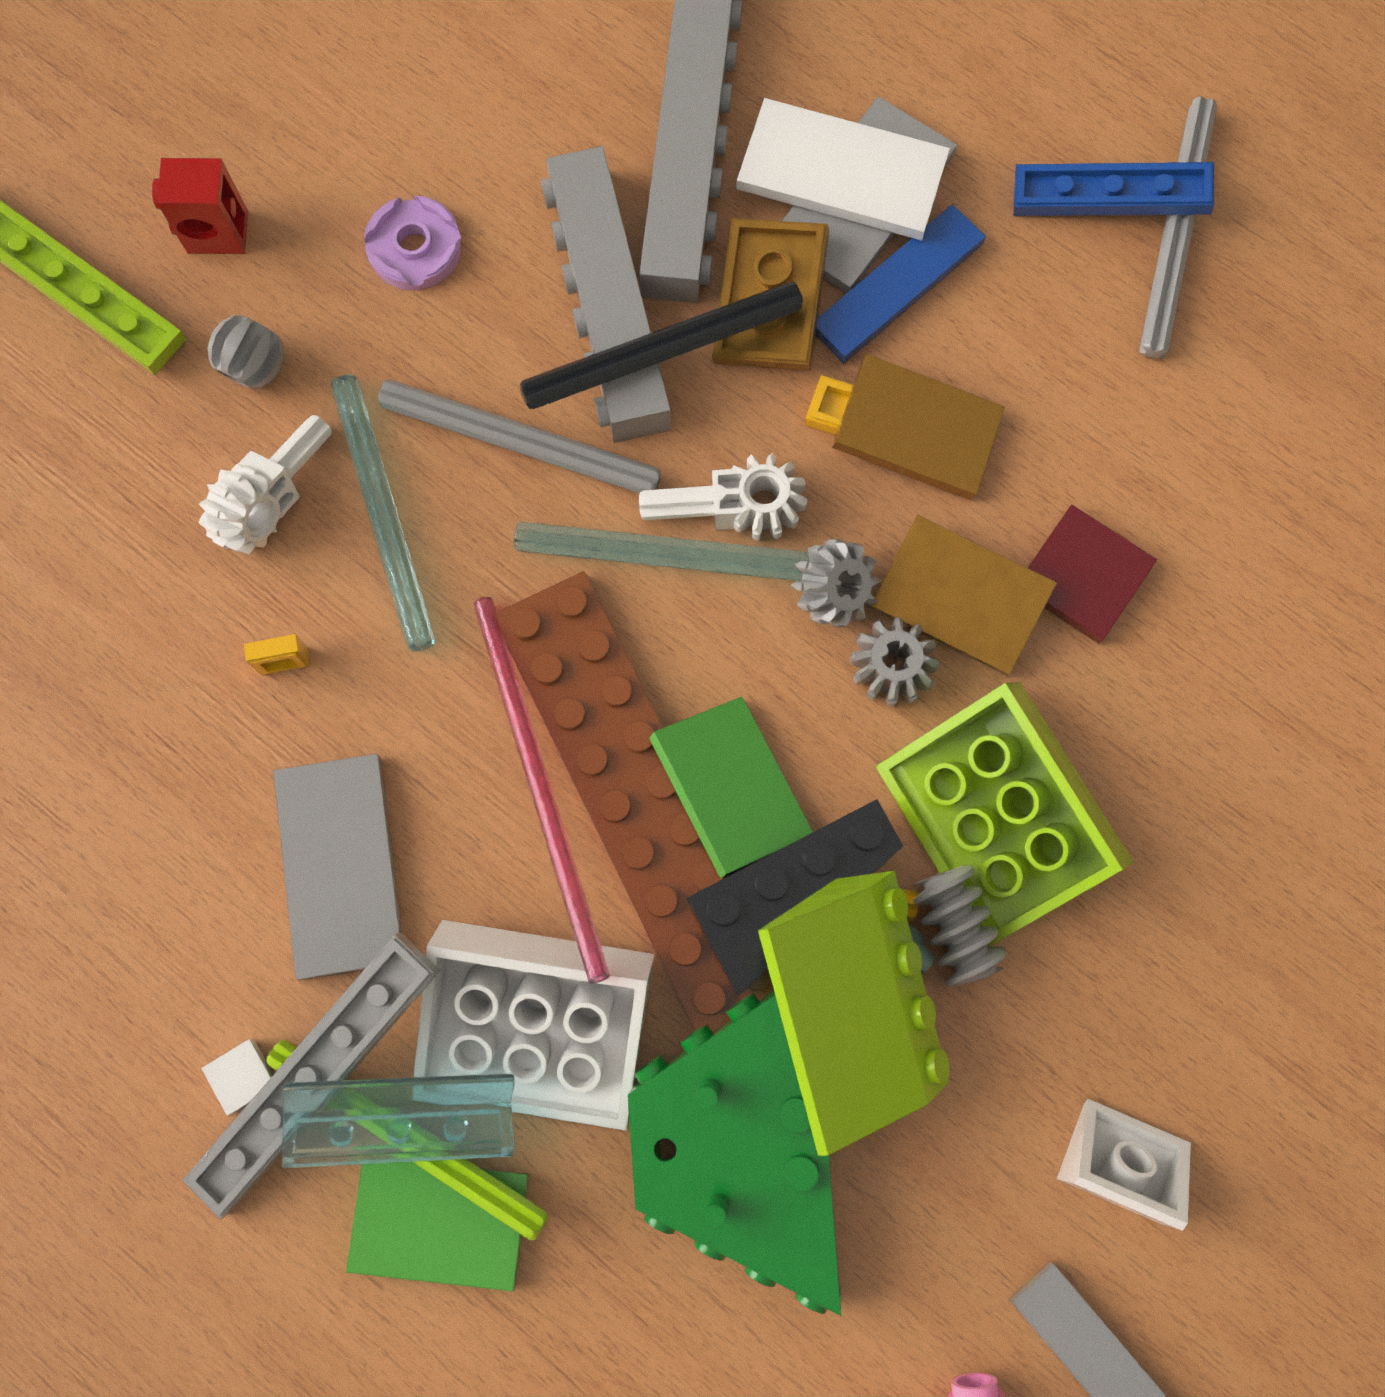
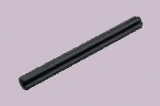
(660, 345)

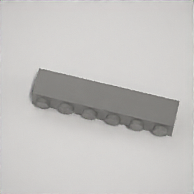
(605, 286)

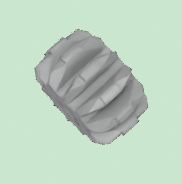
(836, 583)
(902, 644)

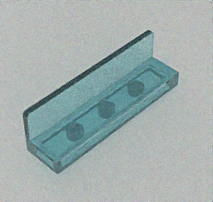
(397, 1120)

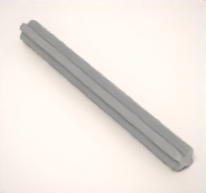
(1176, 239)
(518, 437)

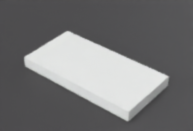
(842, 168)

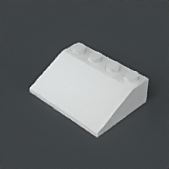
(530, 1012)

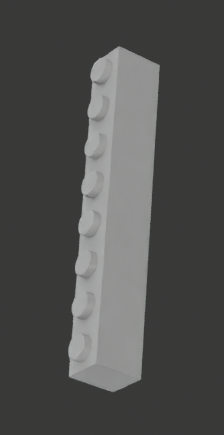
(687, 149)

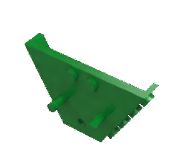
(744, 1155)

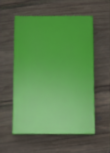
(730, 786)
(428, 1232)

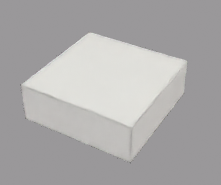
(238, 1076)

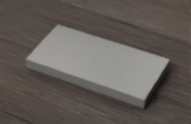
(855, 245)
(337, 864)

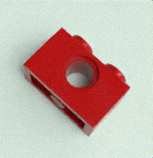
(201, 205)

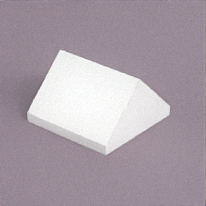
(1129, 1165)

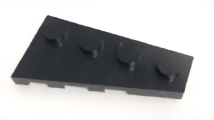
(763, 891)

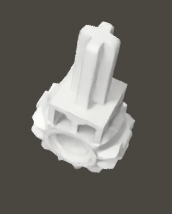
(259, 491)
(732, 499)

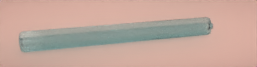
(382, 513)
(658, 551)

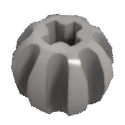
(245, 351)

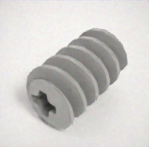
(960, 926)

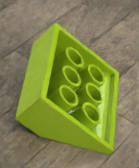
(1008, 802)
(855, 1008)

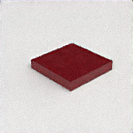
(1093, 573)

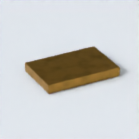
(764, 257)
(918, 427)
(963, 594)

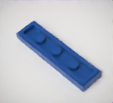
(1114, 189)
(898, 284)

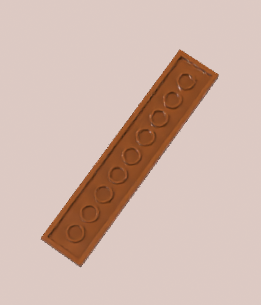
(603, 735)

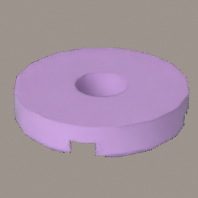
(418, 267)

